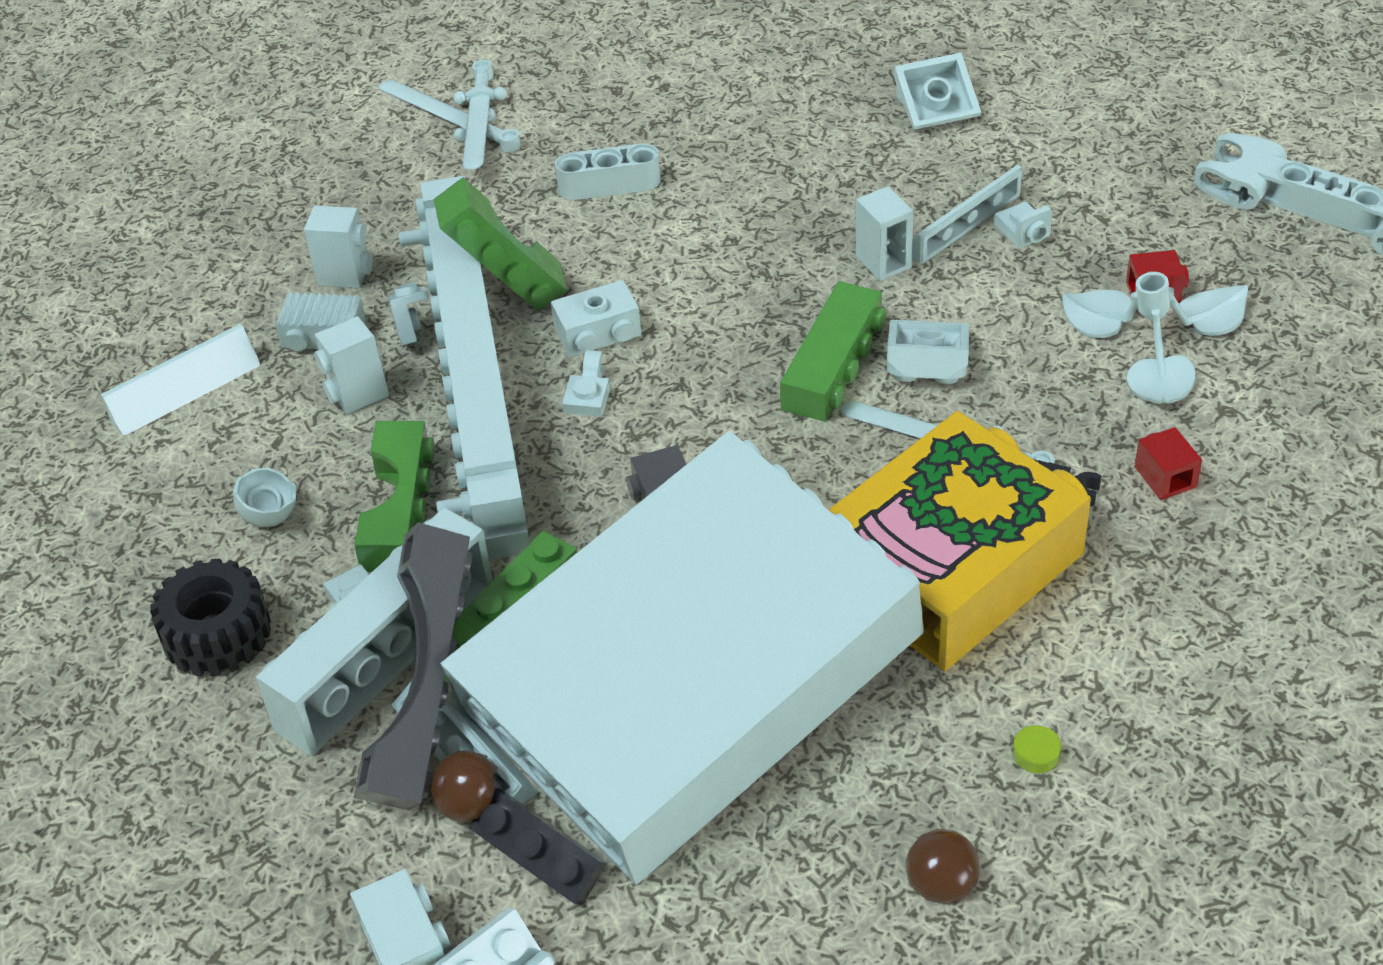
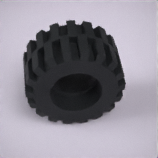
(215, 641)

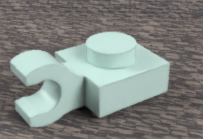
(588, 392)

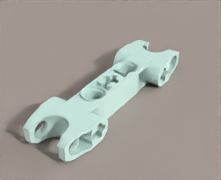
(1269, 177)

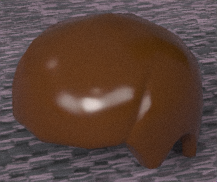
(463, 785)
(942, 866)

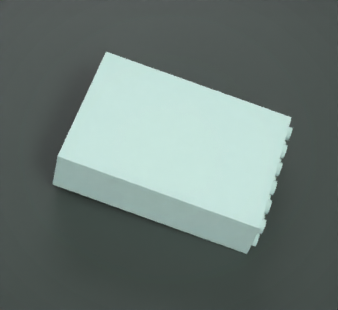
(685, 651)

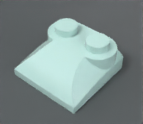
(936, 91)
(928, 350)

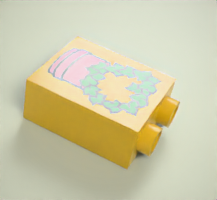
(972, 526)

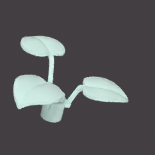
(1159, 379)

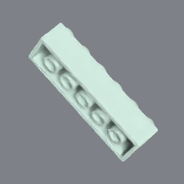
(355, 648)

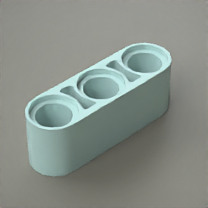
(608, 171)

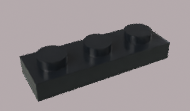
(539, 847)

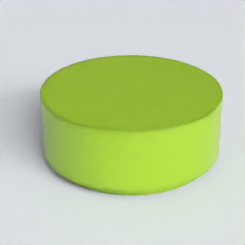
(1036, 749)

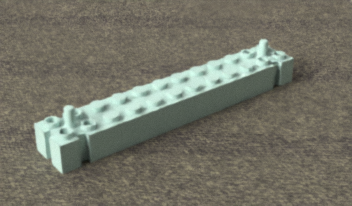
(473, 384)

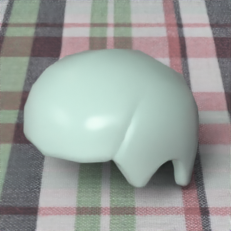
(264, 497)

